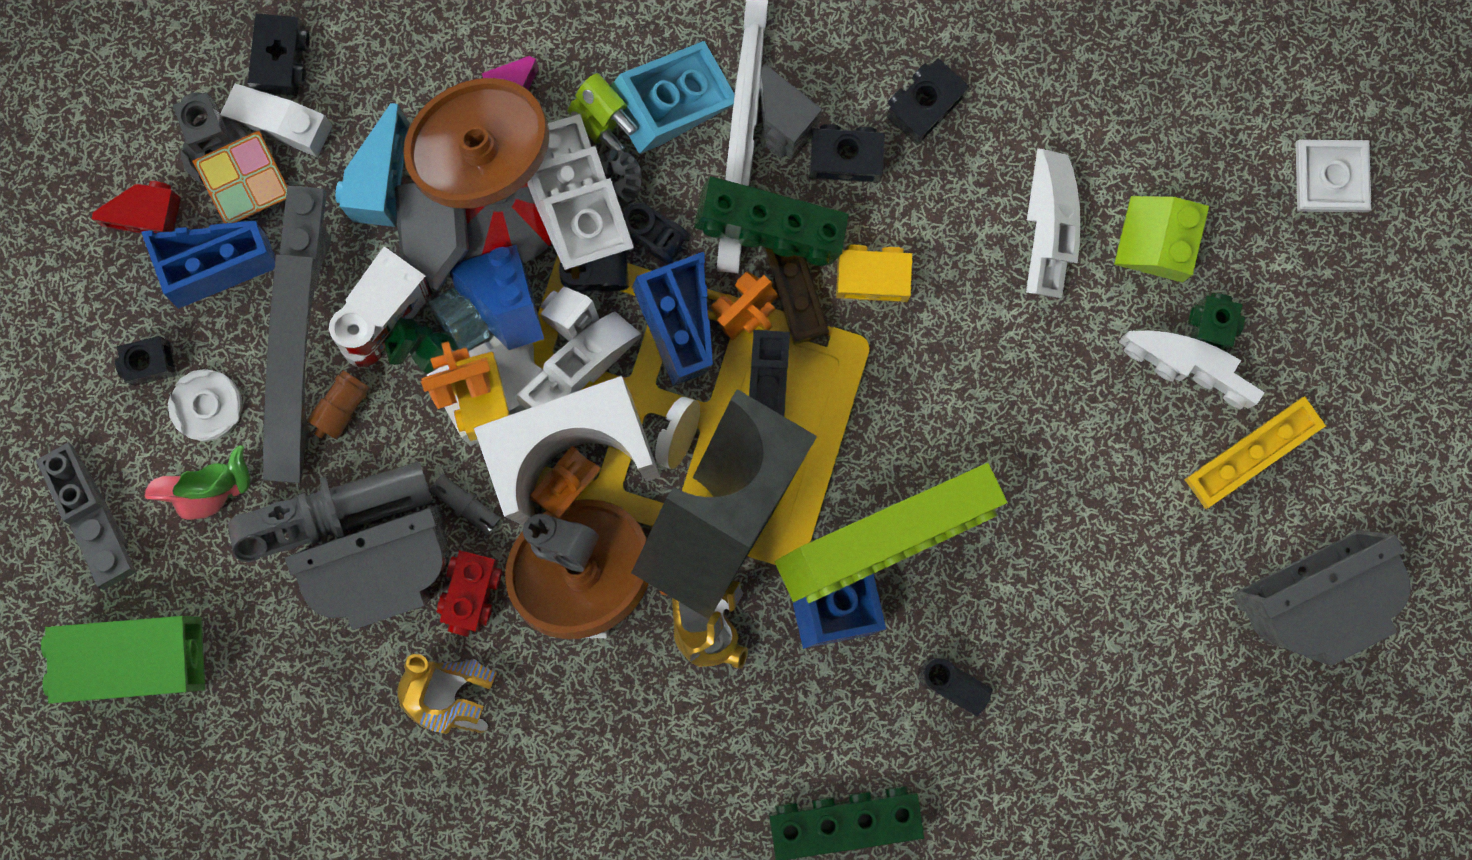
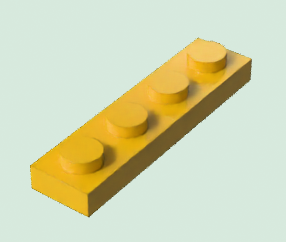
(1255, 452)

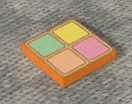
(242, 178)

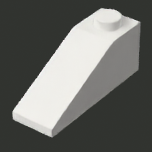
(278, 118)
(568, 312)

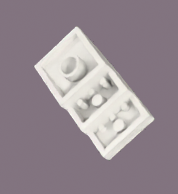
(577, 198)

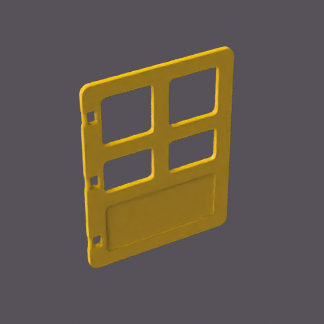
(817, 398)

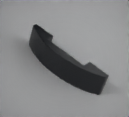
(769, 368)

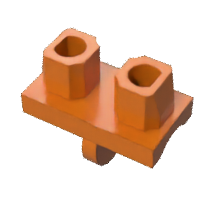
(750, 309)
(440, 383)
(565, 483)

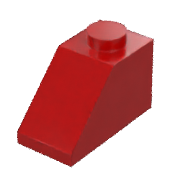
(141, 209)

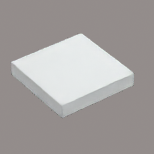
(1333, 175)

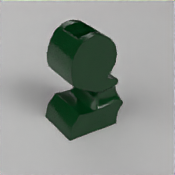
(418, 341)

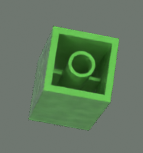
(123, 659)

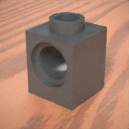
(209, 134)

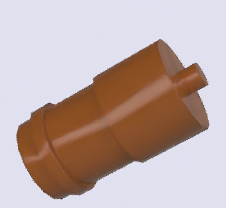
(336, 408)

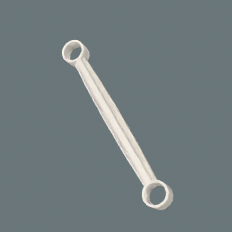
(744, 118)

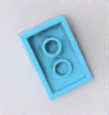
(673, 95)
(375, 171)

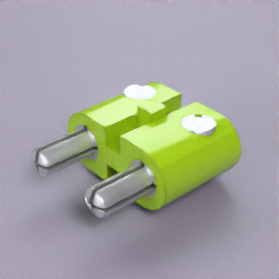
(601, 111)

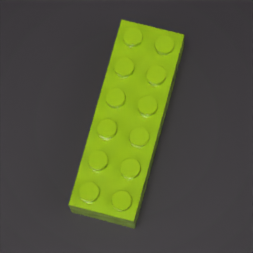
(891, 535)

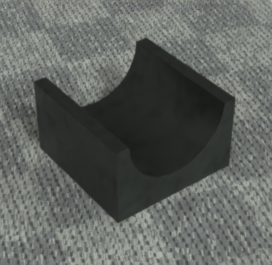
(705, 540)

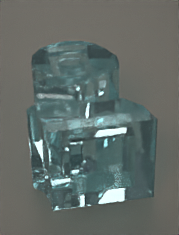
(459, 318)

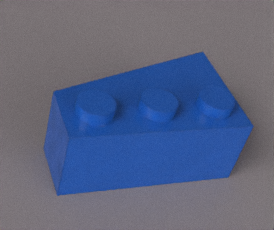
(208, 259)
(501, 294)
(677, 316)

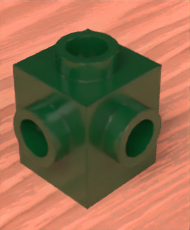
(1216, 320)

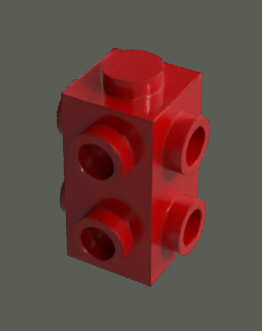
(466, 601)

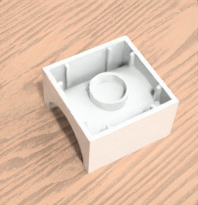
(526, 441)

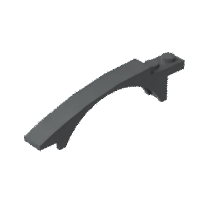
(294, 283)

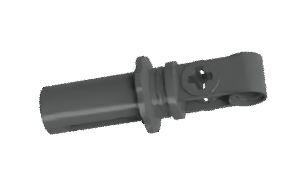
(327, 512)

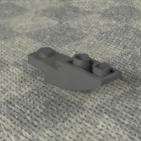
(87, 514)

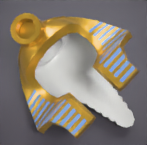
(713, 639)
(430, 690)

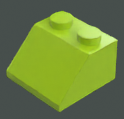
(1161, 236)

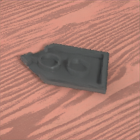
(430, 234)

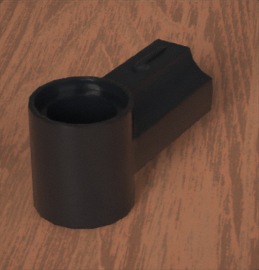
(957, 686)

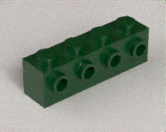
(771, 221)
(846, 825)

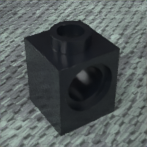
(160, 365)

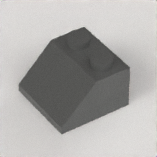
(786, 114)

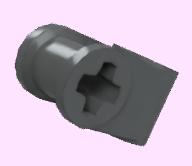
(560, 541)

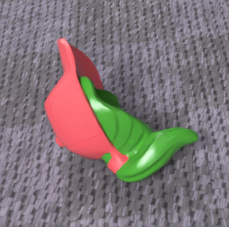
(204, 491)

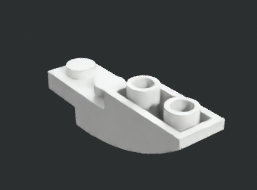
(1057, 232)
(1179, 355)
(580, 360)

